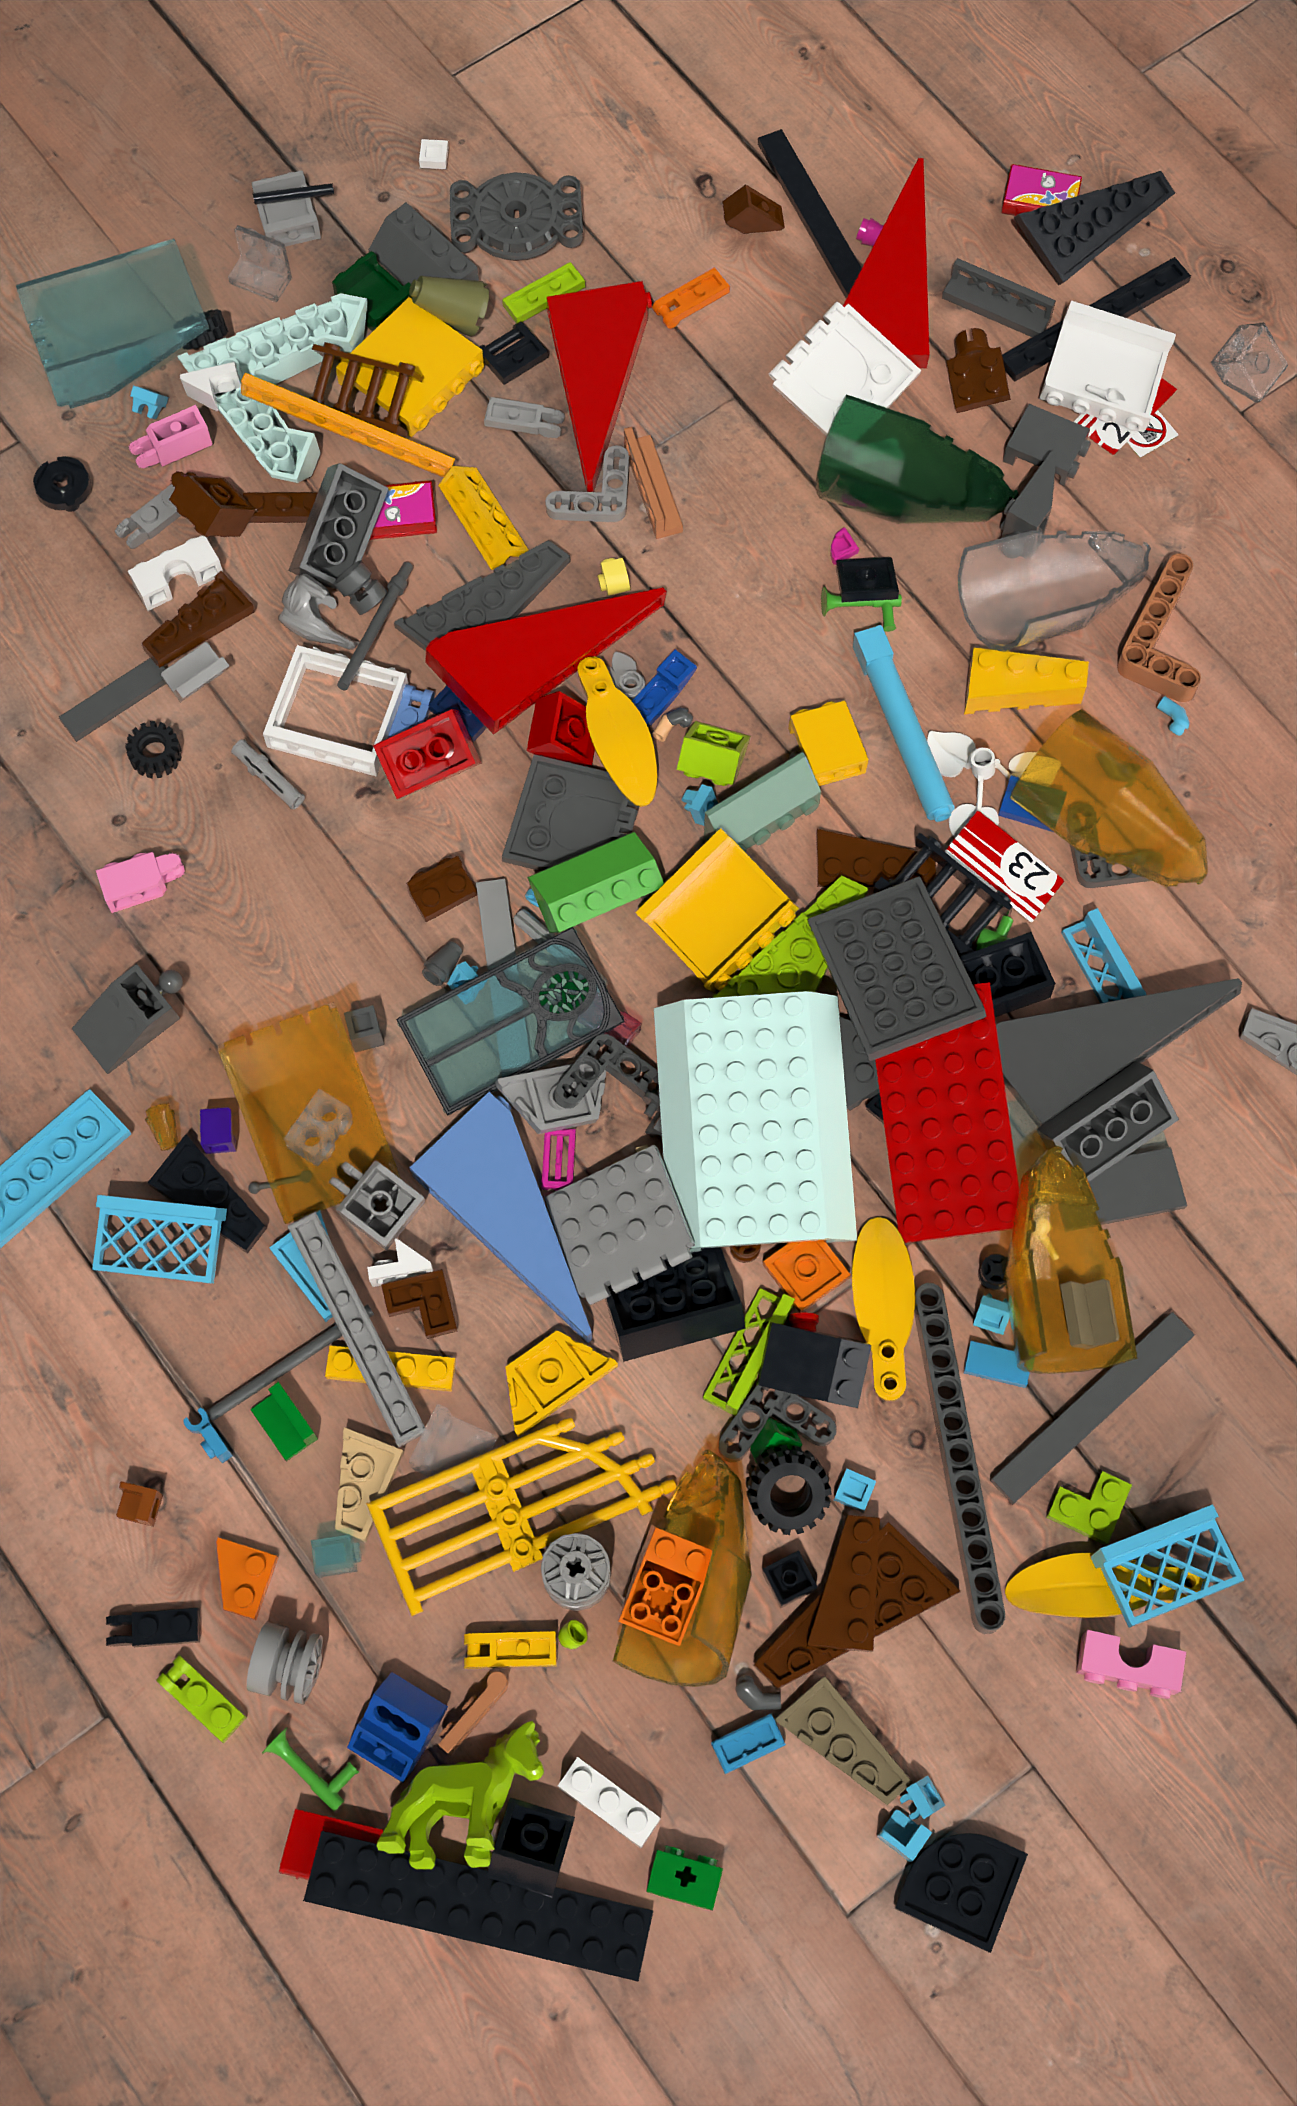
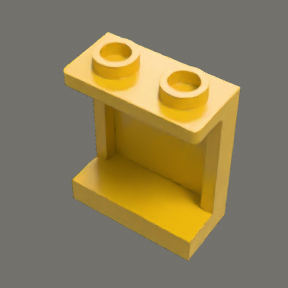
(829, 742)

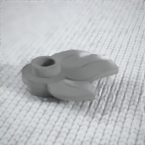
(624, 673)

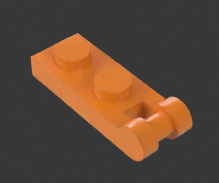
(691, 297)

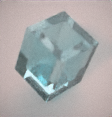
(335, 1555)

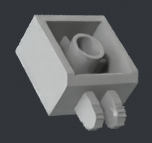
(374, 1185)

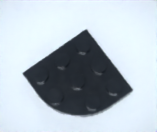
(963, 1887)

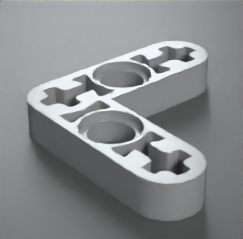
(607, 497)

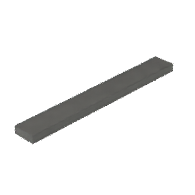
(1091, 1409)

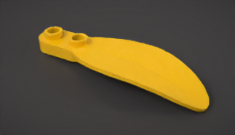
(618, 734)
(884, 1300)
(1075, 1588)

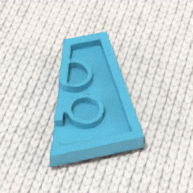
(293, 1262)

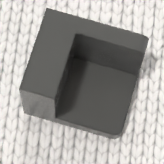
(364, 1028)

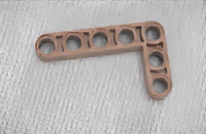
(1152, 627)

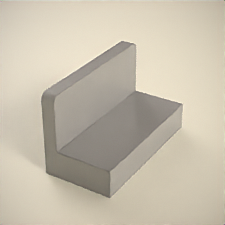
(194, 671)

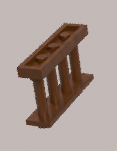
(403, 371)

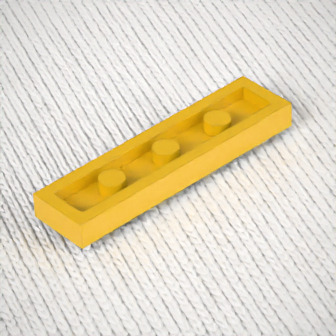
(413, 1369)

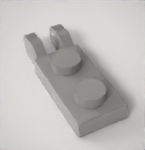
(523, 417)
(149, 519)

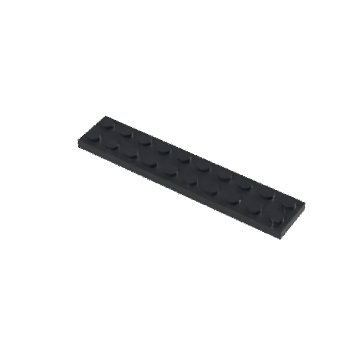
(478, 1909)

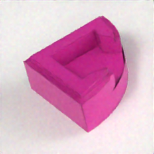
(843, 546)

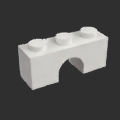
(192, 558)
(609, 1802)

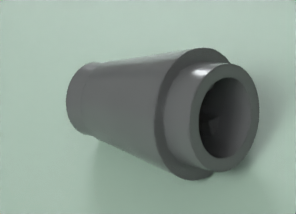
(441, 965)

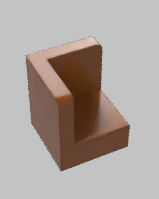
(139, 1504)

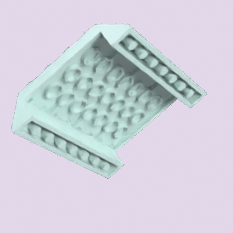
(756, 1118)

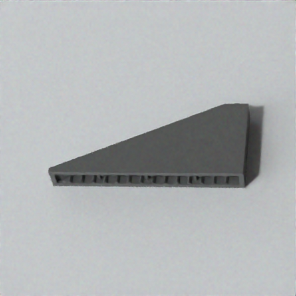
(1071, 1052)

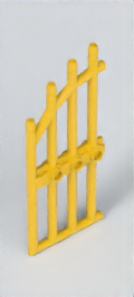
(504, 1507)

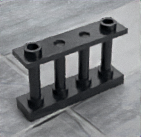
(997, 900)

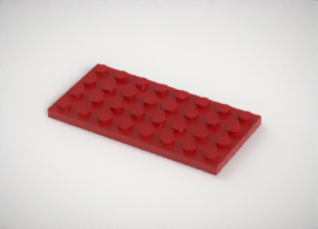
(950, 1133)

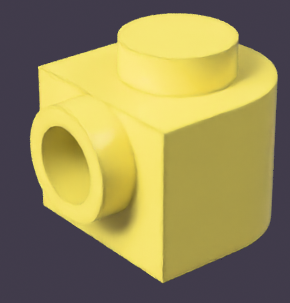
(613, 576)

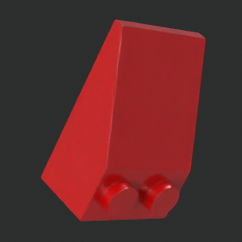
(427, 753)

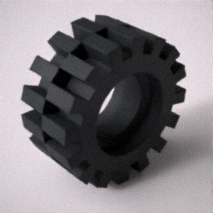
(216, 330)
(150, 735)

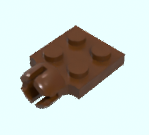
(977, 373)

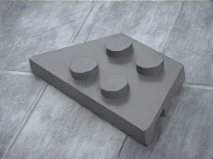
(534, 1098)

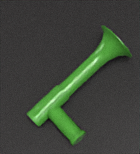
(831, 601)
(326, 1792)

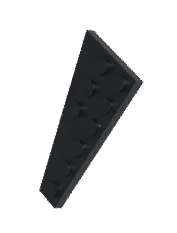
(1085, 225)

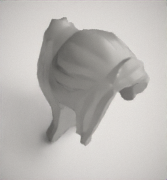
(303, 616)

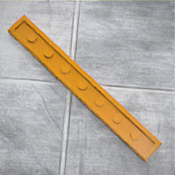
(346, 425)

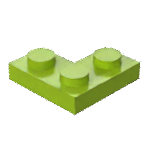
(1091, 1516)

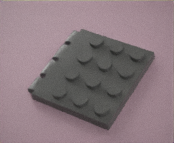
(565, 814)

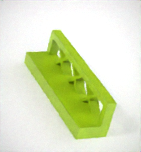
(753, 1366)

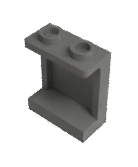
(1045, 432)

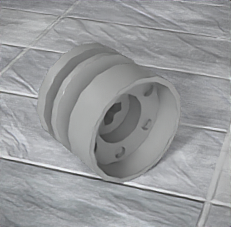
(583, 1589)
(278, 1661)

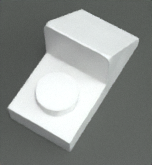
(207, 382)
(408, 1265)

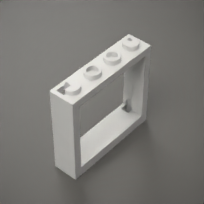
(320, 749)

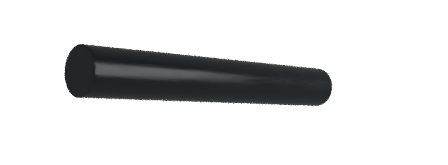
(293, 193)

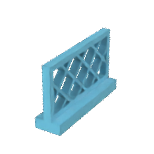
(162, 1211)
(1164, 1537)

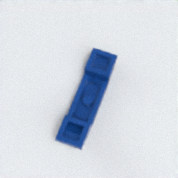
(664, 687)

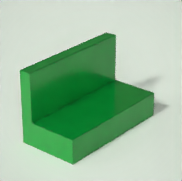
(284, 1423)

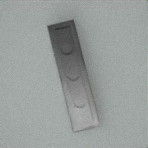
(113, 699)

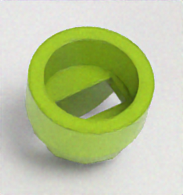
(572, 1635)

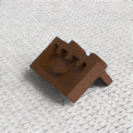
(441, 888)

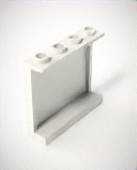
(1107, 354)

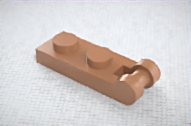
(475, 1711)

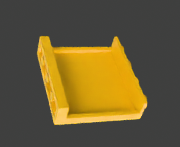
(430, 345)
(718, 911)

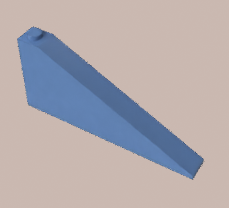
(490, 1188)

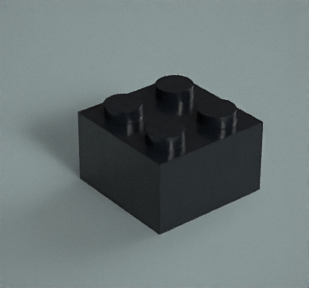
(530, 1847)

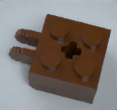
(210, 504)

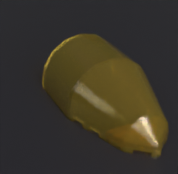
(1111, 803)
(1050, 1244)
(711, 1513)

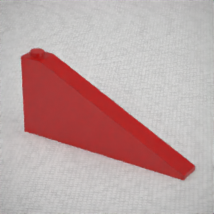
(893, 280)
(596, 350)
(515, 661)

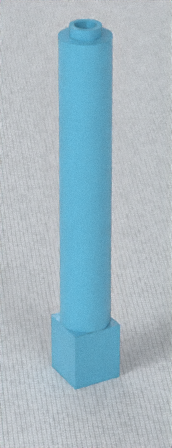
(877, 662)

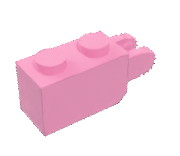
(172, 438)
(138, 879)

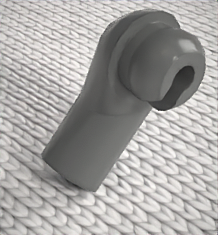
(754, 1698)

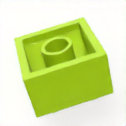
(712, 753)

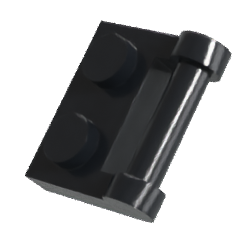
(517, 357)

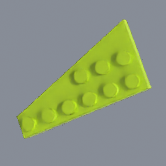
(793, 957)

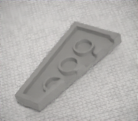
(1272, 1038)

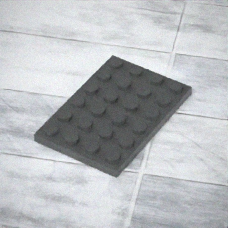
(896, 969)

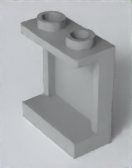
(290, 219)

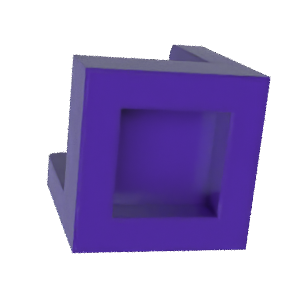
(217, 1130)

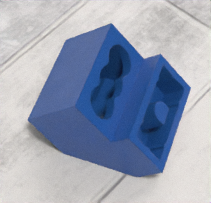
(397, 1727)

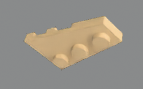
(365, 1476)

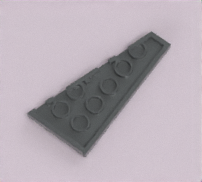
(487, 599)

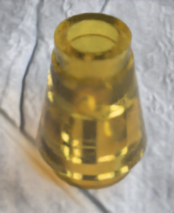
(163, 1125)

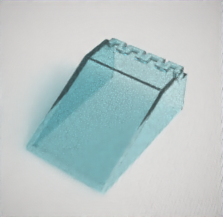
(111, 320)

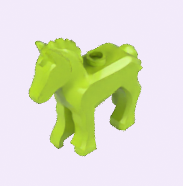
(461, 1791)

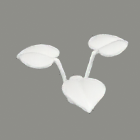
(955, 751)

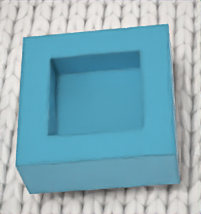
(855, 1490)

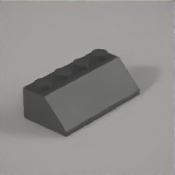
(414, 248)
(338, 524)
(1111, 1120)

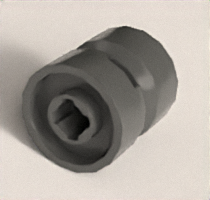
(353, 580)

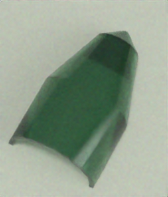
(904, 470)

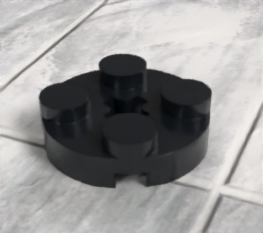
(66, 497)

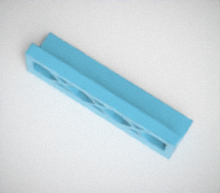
(1111, 954)

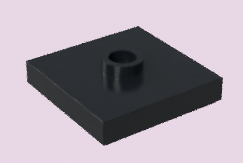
(867, 579)

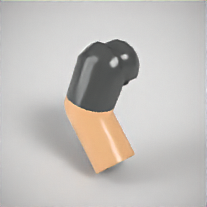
(670, 719)

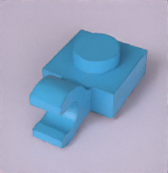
(213, 1443)

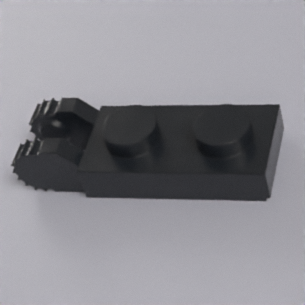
(157, 1628)

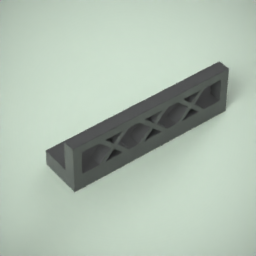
(998, 303)

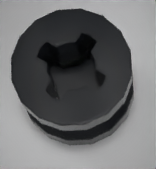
(995, 1264)

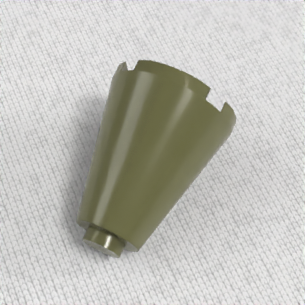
(452, 300)

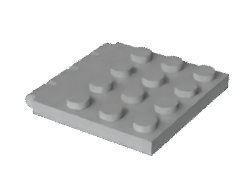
(620, 1225)

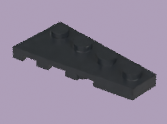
(193, 1180)

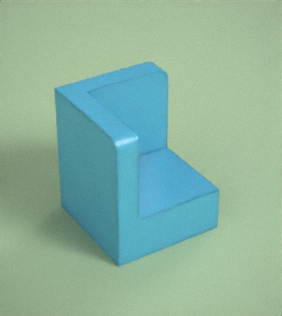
(904, 1835)

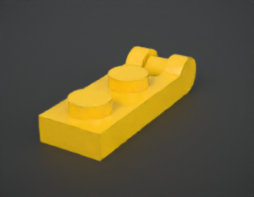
(511, 1649)

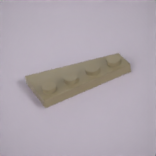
(838, 1734)

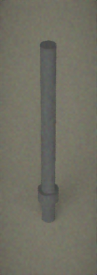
(395, 588)
(277, 1371)

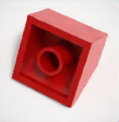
(561, 730)

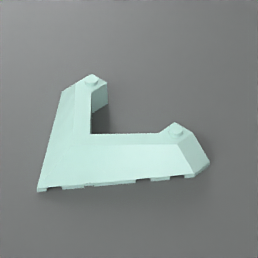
(275, 354)

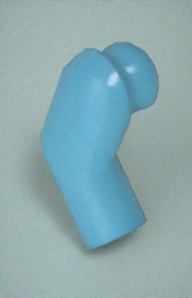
(1177, 714)

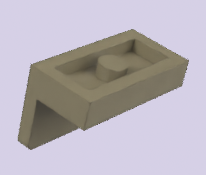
(1090, 1313)

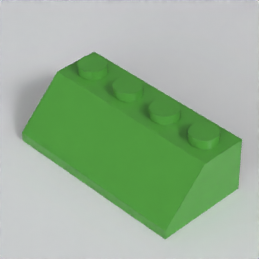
(595, 882)

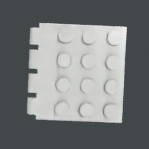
(842, 360)

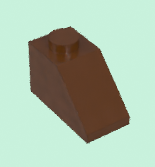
(752, 212)

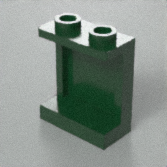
(372, 282)

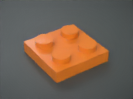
(806, 1271)

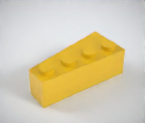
(1022, 681)

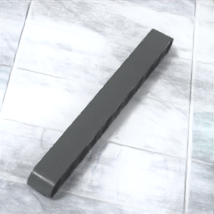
(953, 1470)

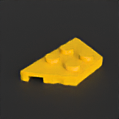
(551, 1377)

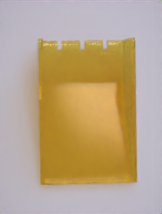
(274, 1086)

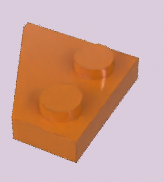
(244, 1577)

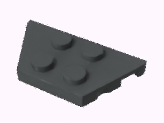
(859, 1073)

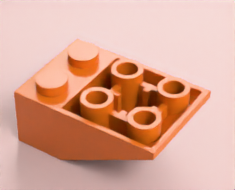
(665, 1585)

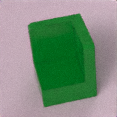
(773, 1435)

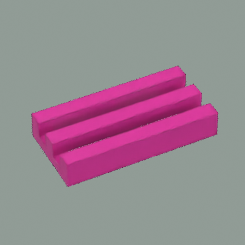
(558, 1184)

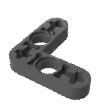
(1103, 870)
(610, 1062)
(777, 1409)

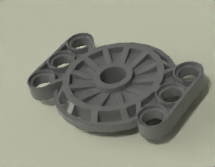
(493, 219)

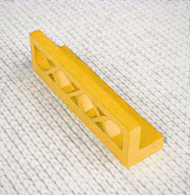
(479, 516)

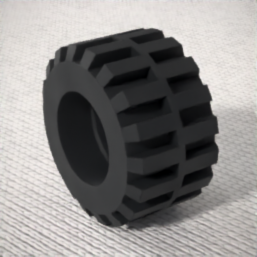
(796, 1513)

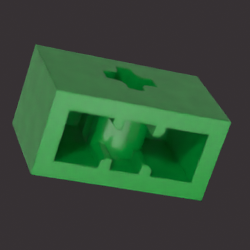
(666, 1885)

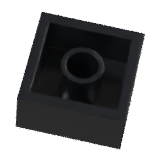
(789, 1579)

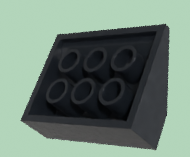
(676, 1306)

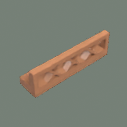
(652, 485)

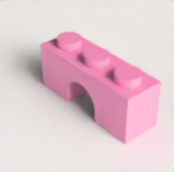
(1101, 1661)

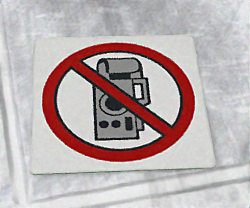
(1155, 435)

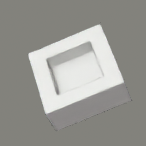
(433, 154)

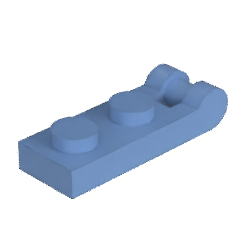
(411, 716)

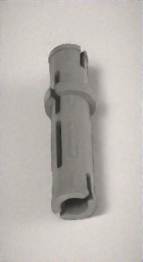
(259, 766)

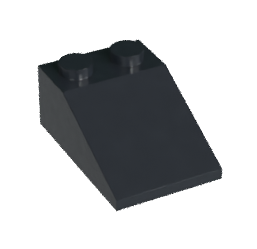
(814, 1364)

